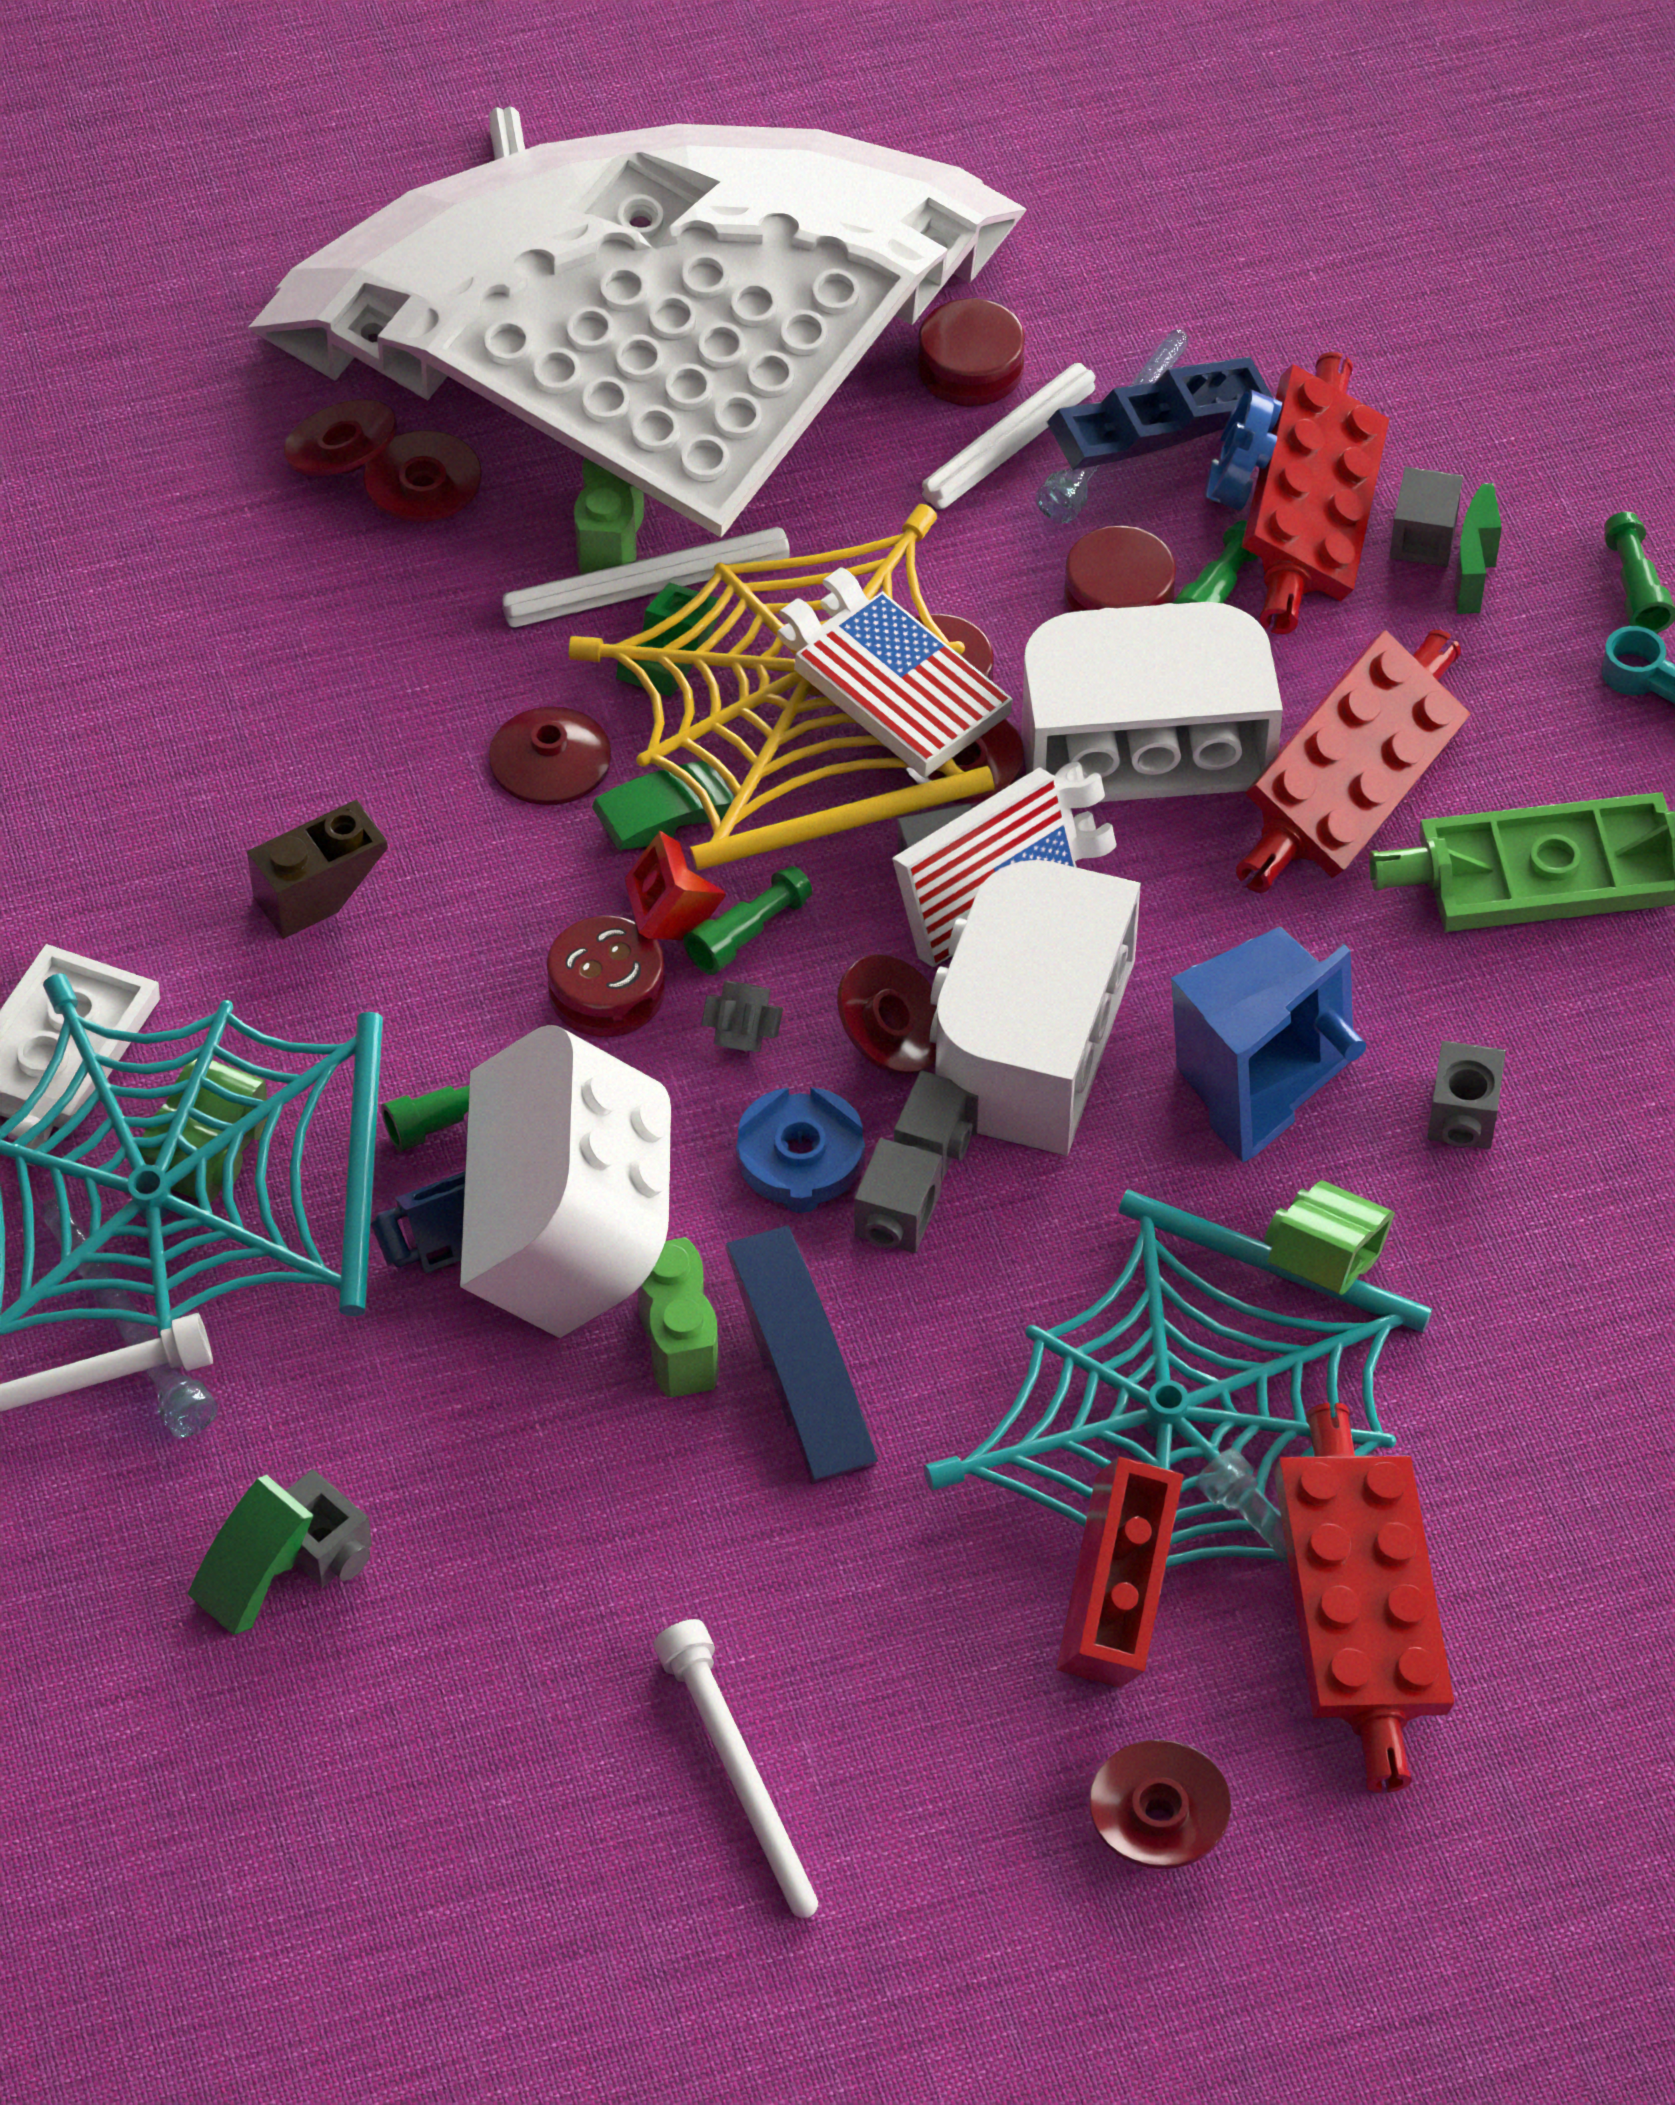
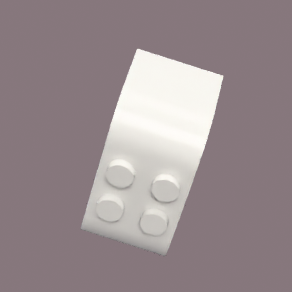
(1152, 699)
(1034, 996)
(563, 1180)

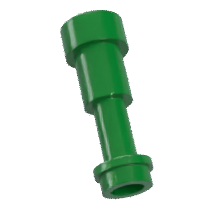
(1219, 576)
(1647, 601)
(715, 943)
(413, 1119)

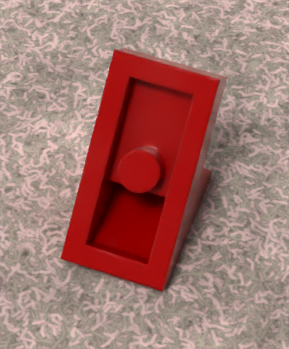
(666, 894)

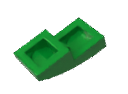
(1477, 549)
(666, 604)
(659, 803)
(249, 1549)

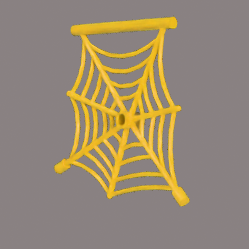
(730, 848)

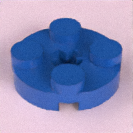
(1245, 445)
(805, 1178)

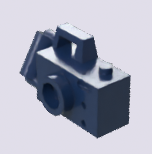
(430, 1220)

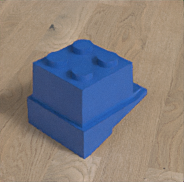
(1263, 1034)

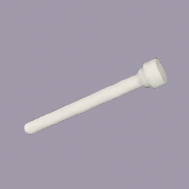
(180, 1345)
(687, 1653)

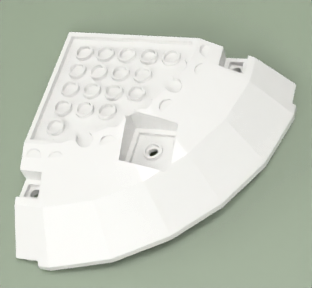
(661, 347)

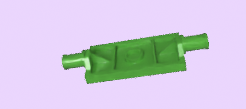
(1540, 861)

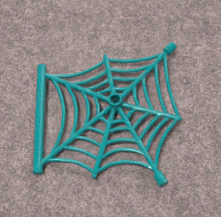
(156, 1179)
(1168, 1401)

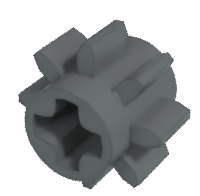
(742, 1016)

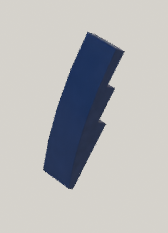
(1155, 415)
(801, 1354)

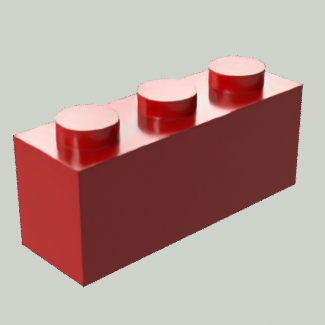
(1120, 1572)

